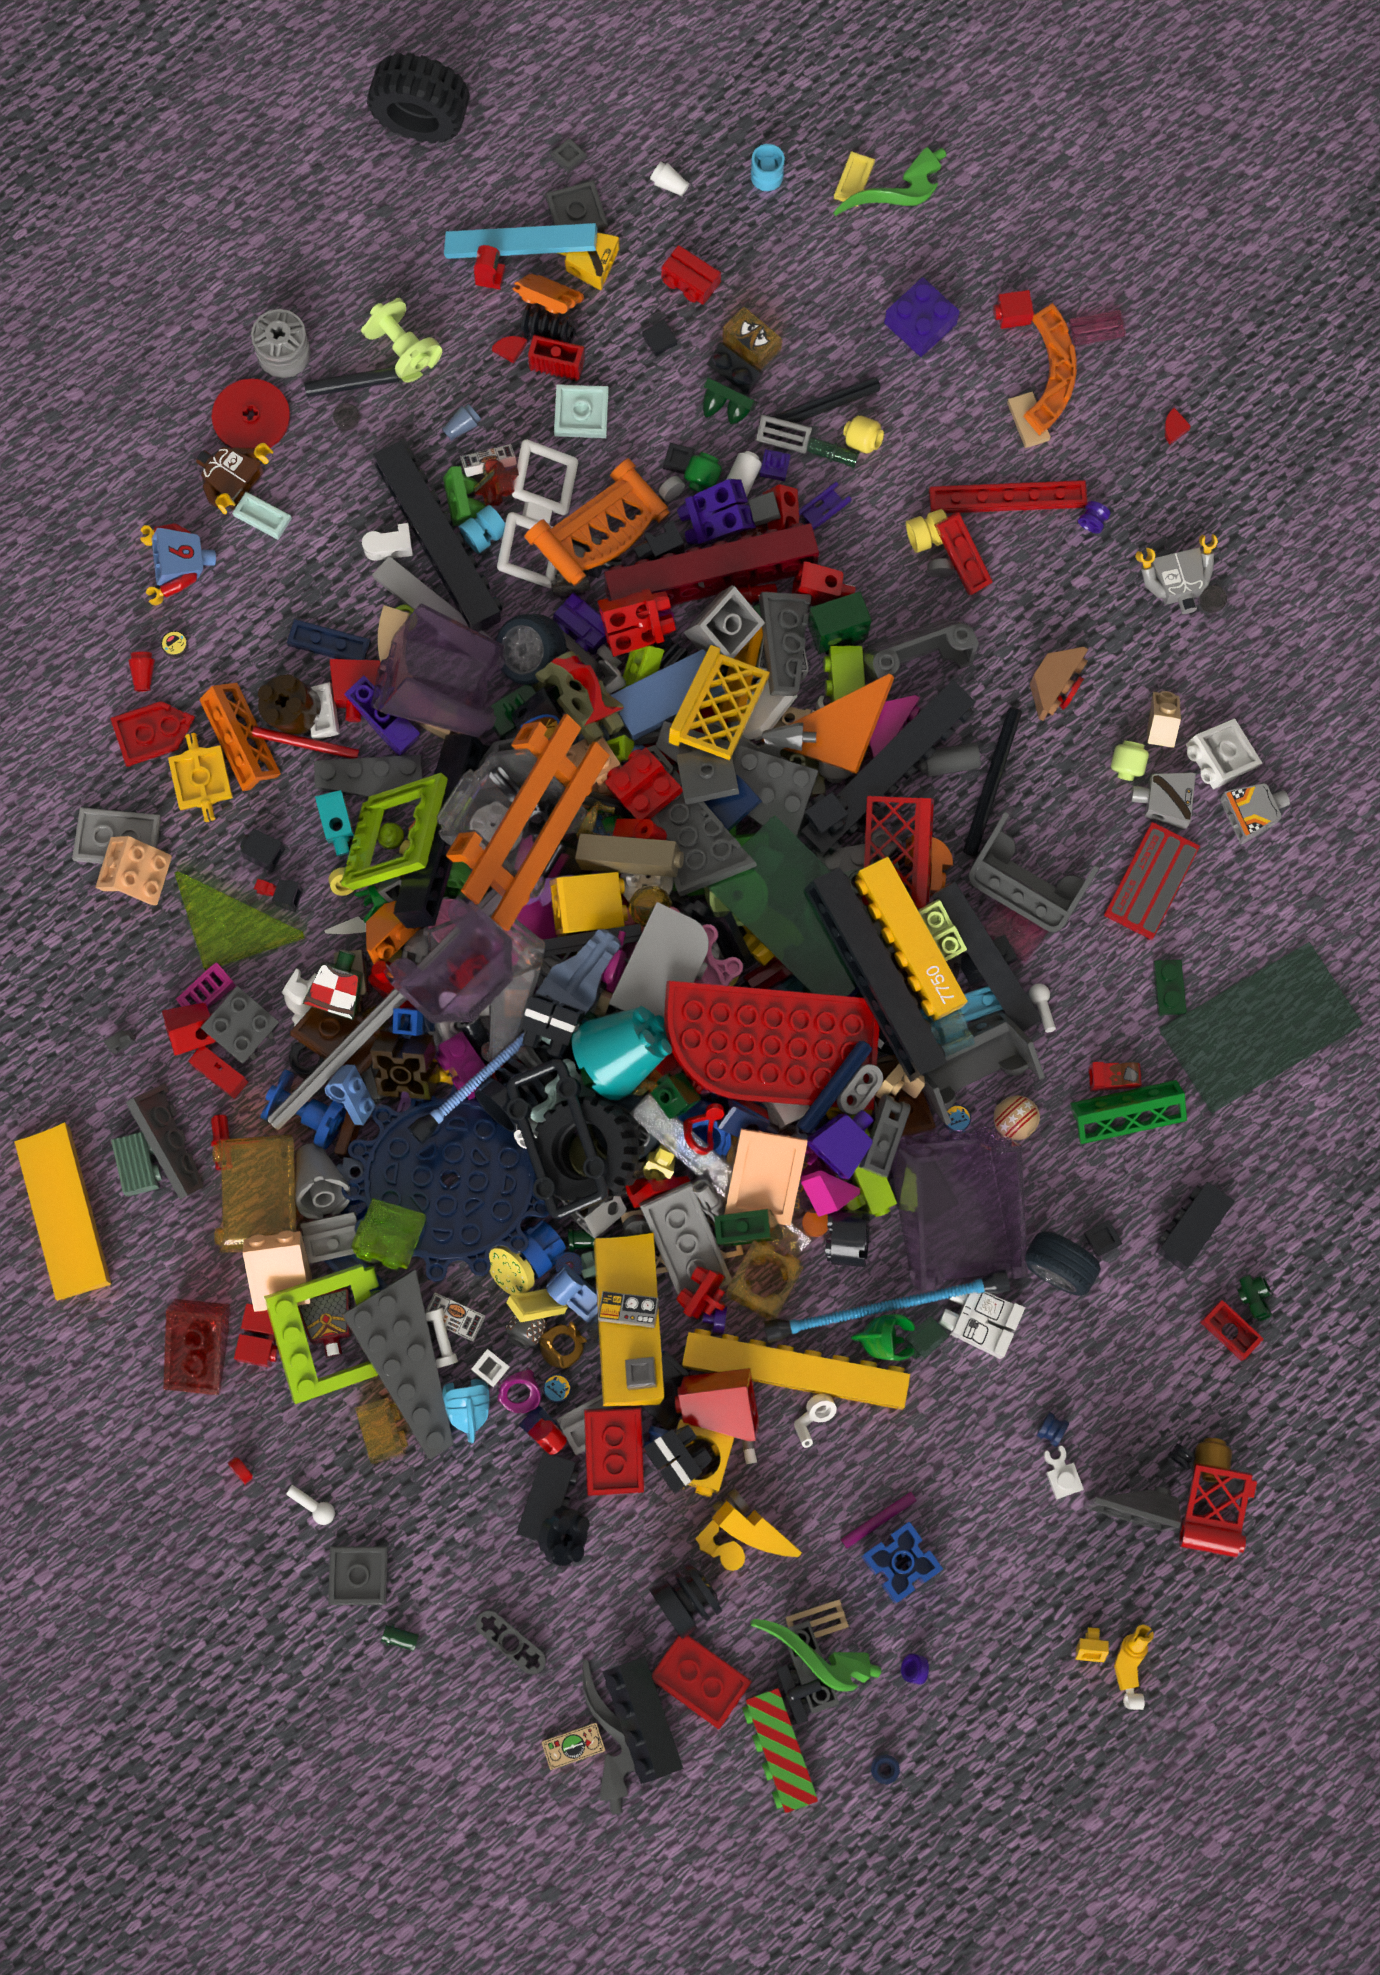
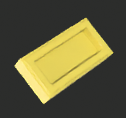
(854, 176)
(534, 1305)

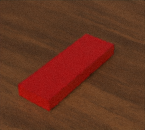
(963, 553)

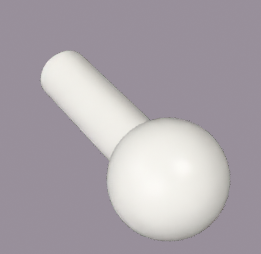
(1039, 995)
(322, 1512)

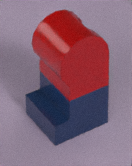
(543, 1430)

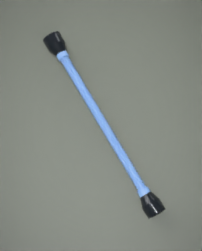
(426, 1125)

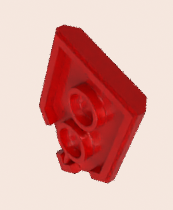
(150, 731)

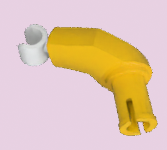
(1130, 1655)

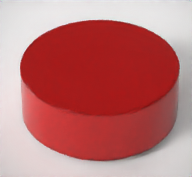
(240, 1470)

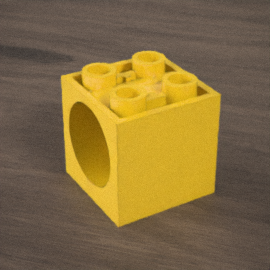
(720, 1446)

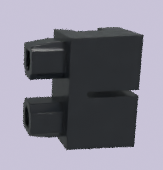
(663, 544)

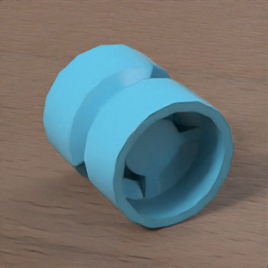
(767, 167)
(483, 529)

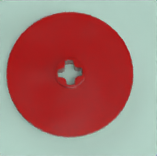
(233, 406)

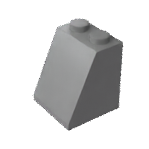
(725, 623)

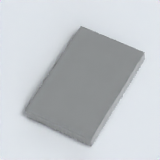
(99, 825)

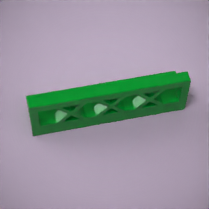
(1129, 1105)

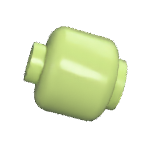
(1129, 760)

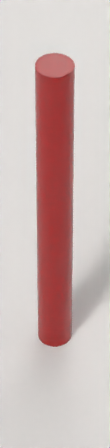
(304, 742)

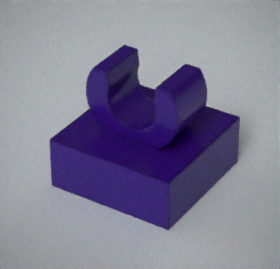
(775, 465)

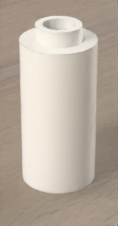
(745, 468)

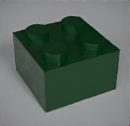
(839, 622)

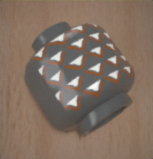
(525, 1333)

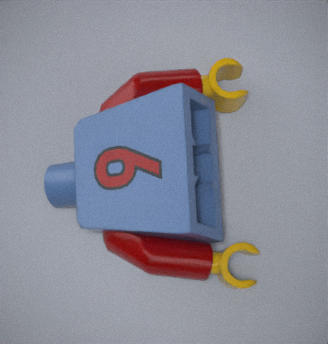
(176, 559)

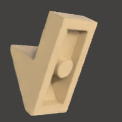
(898, 1080)

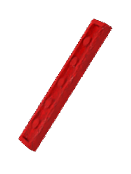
(1008, 496)

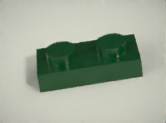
(1169, 987)

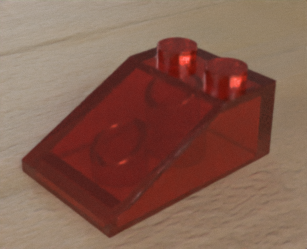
(195, 1346)

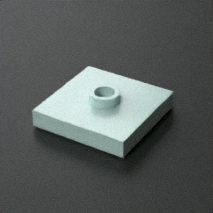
(581, 411)

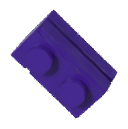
(581, 623)

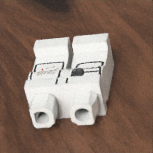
(974, 1318)

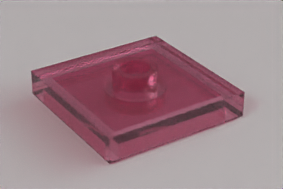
(1020, 931)

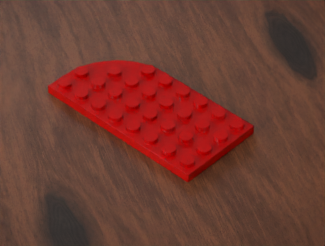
(765, 1040)

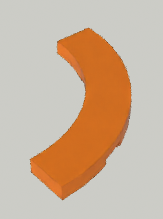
(1061, 369)

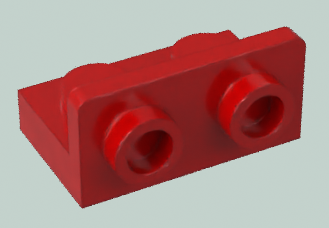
(646, 1189)

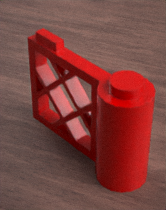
(1211, 1533)

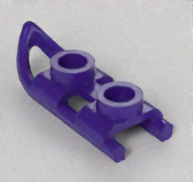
(831, 502)

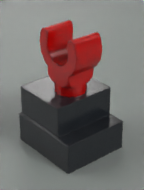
(285, 894)

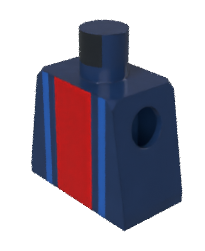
(744, 1115)

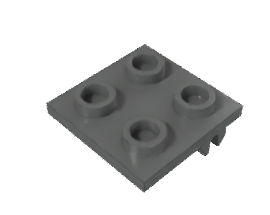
(240, 1025)

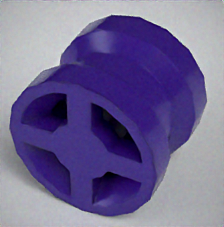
(1094, 517)

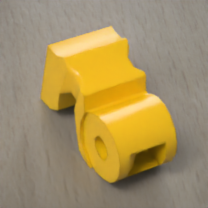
(730, 1553)

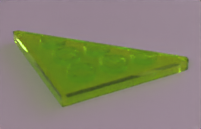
(228, 928)

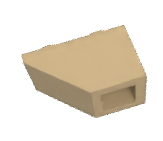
(1164, 719)

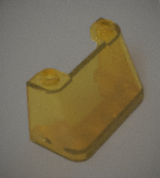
(255, 1188)

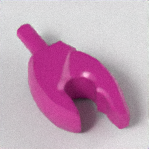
(615, 968)

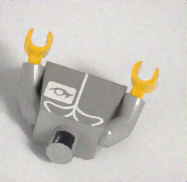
(1179, 575)

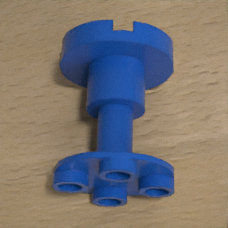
(314, 1114)

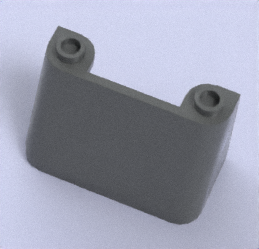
(949, 637)

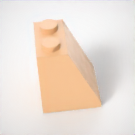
(275, 1265)

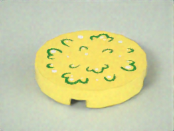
(511, 1271)

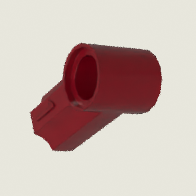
(767, 976)

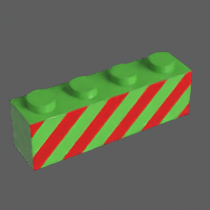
(781, 1751)

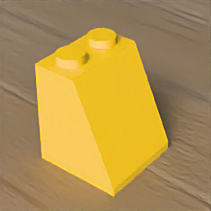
(587, 903)

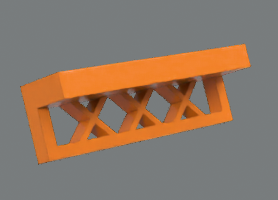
(233, 735)

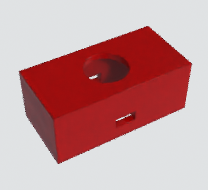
(226, 1079)
(1247, 1337)

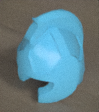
(467, 1406)

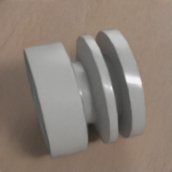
(281, 343)

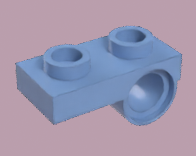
(348, 1088)
(573, 1290)

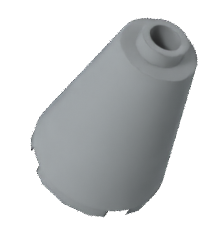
(318, 1183)

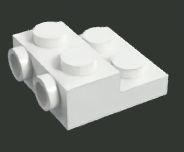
(1222, 753)

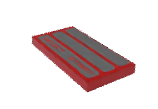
(1151, 881)

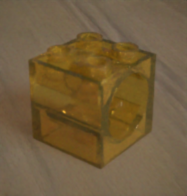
(740, 1289)

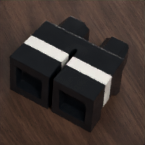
(551, 1020)
(685, 1468)

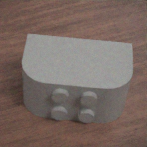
(667, 950)

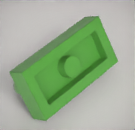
(457, 488)

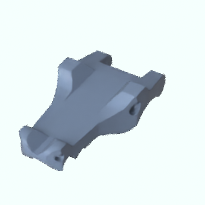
(579, 977)

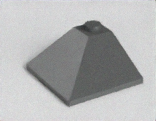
(1146, 1507)

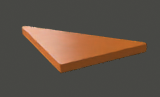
(845, 726)

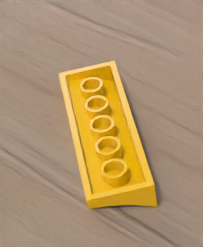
(62, 1212)
(627, 1268)

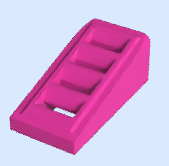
(199, 984)

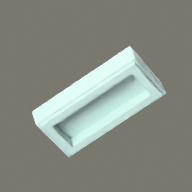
(262, 515)

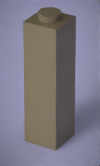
(629, 855)

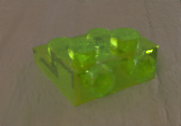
(388, 1234)

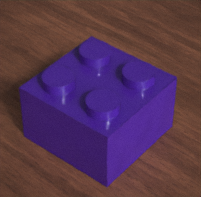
(921, 317)

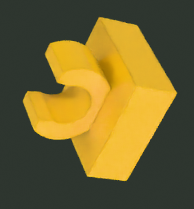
(1091, 1647)

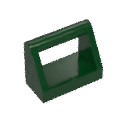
(747, 1227)

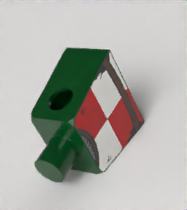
(337, 987)

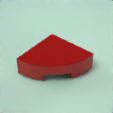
(510, 347)
(1175, 426)

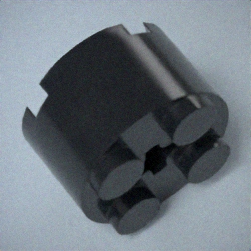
(849, 1238)

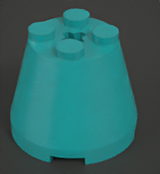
(620, 1050)

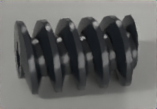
(546, 327)

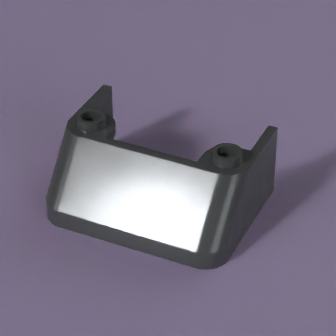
(1021, 889)
(996, 1047)

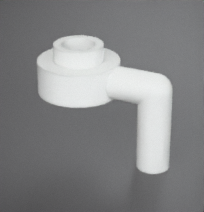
(819, 1409)

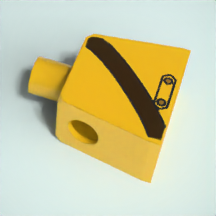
(593, 265)

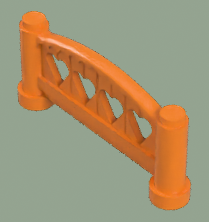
(557, 541)

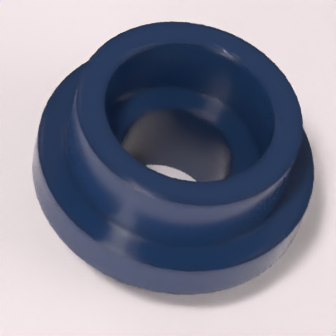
(894, 1772)

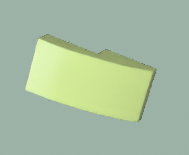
(942, 930)

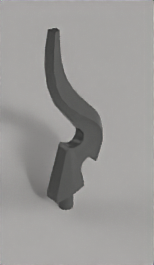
(775, 739)
(615, 1767)

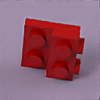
(642, 785)

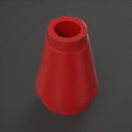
(141, 670)

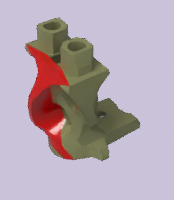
(588, 706)

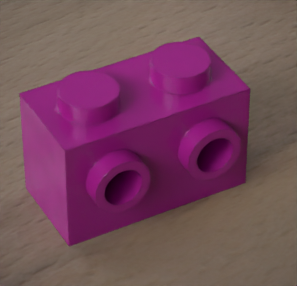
(461, 1060)

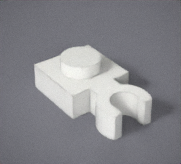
(1063, 1477)

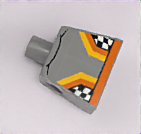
(1253, 809)

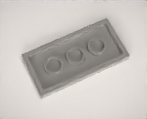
(683, 1236)

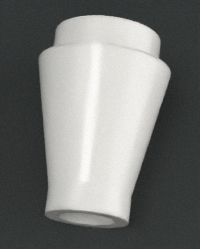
(669, 179)

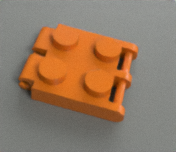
(552, 295)

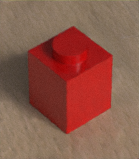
(1014, 309)

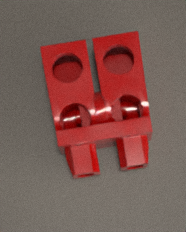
(634, 621)

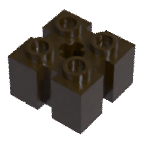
(405, 1065)

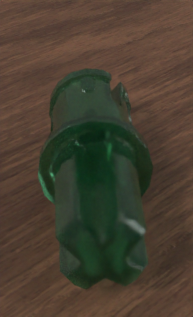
(832, 452)

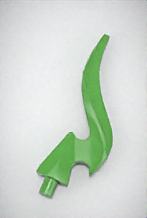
(916, 175)
(843, 1663)

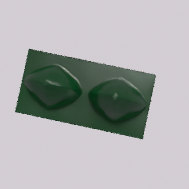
(716, 397)

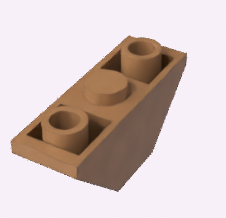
(1055, 678)

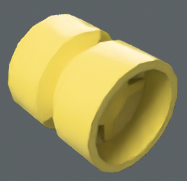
(923, 532)

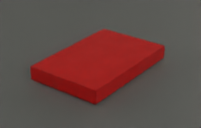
(613, 1450)
(700, 1680)

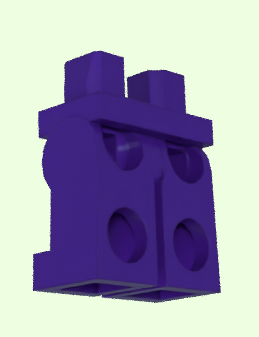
(717, 513)

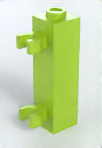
(875, 1191)

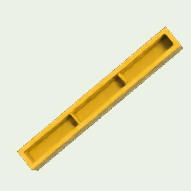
(796, 1370)

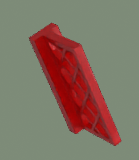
(922, 843)

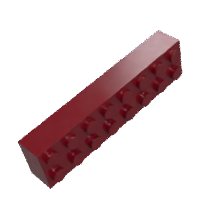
(737, 563)

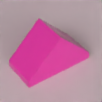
(828, 1192)

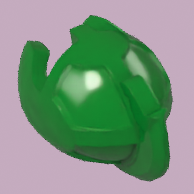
(880, 1337)

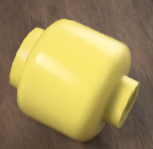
(863, 434)

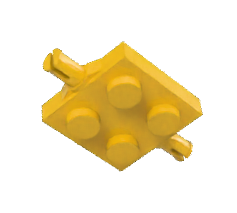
(200, 777)

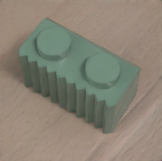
(136, 1164)

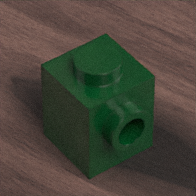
(675, 1095)

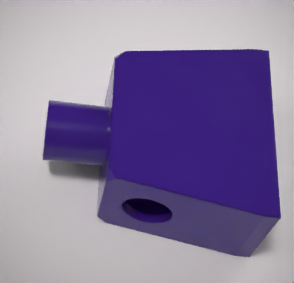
(842, 1142)

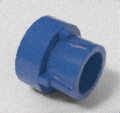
(543, 1248)

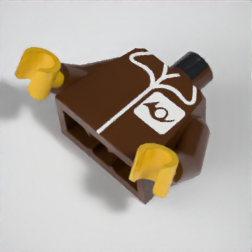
(231, 473)

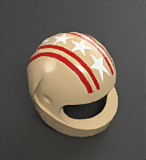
(1016, 1117)

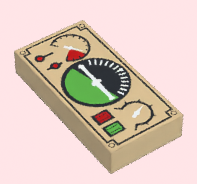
(573, 1746)

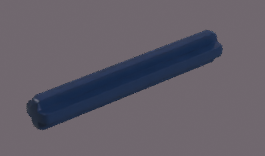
(834, 1087)

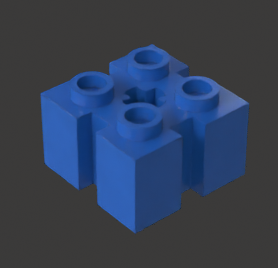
(919, 1565)

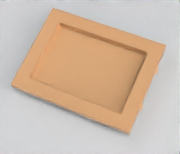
(766, 1174)

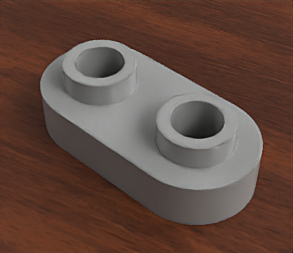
(859, 1090)

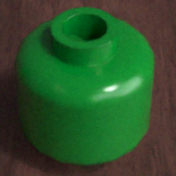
(702, 472)

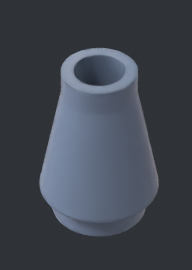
(461, 422)

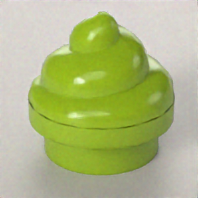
(390, 835)

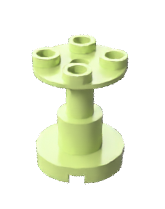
(413, 353)

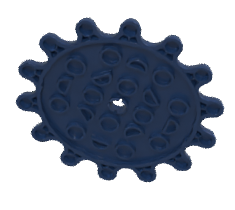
(473, 1213)

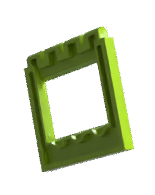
(358, 869)
(292, 1338)

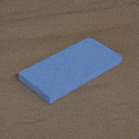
(659, 696)

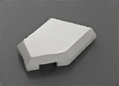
(765, 714)

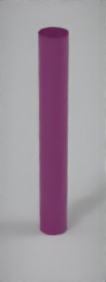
(878, 1520)

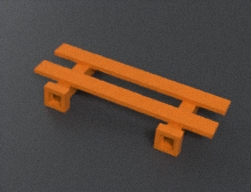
(551, 762)

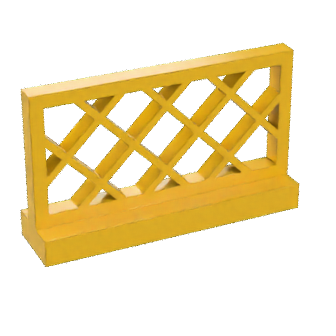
(696, 698)

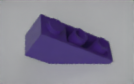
(393, 730)

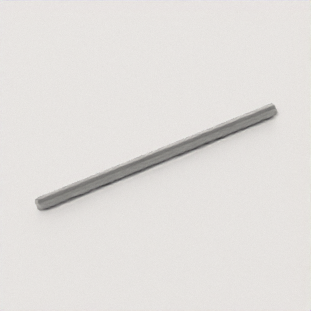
(363, 1031)

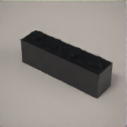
(642, 1720)

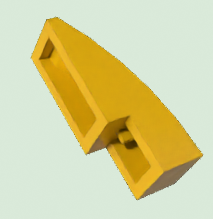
(754, 1531)

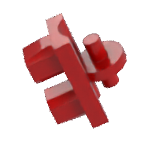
(707, 1295)

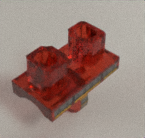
(496, 482)

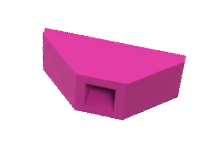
(891, 721)

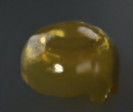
(644, 901)

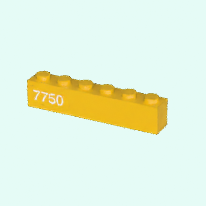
(910, 939)

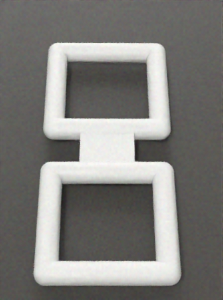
(535, 509)

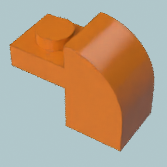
(940, 861)

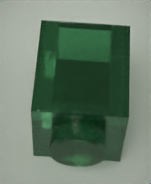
(926, 1338)

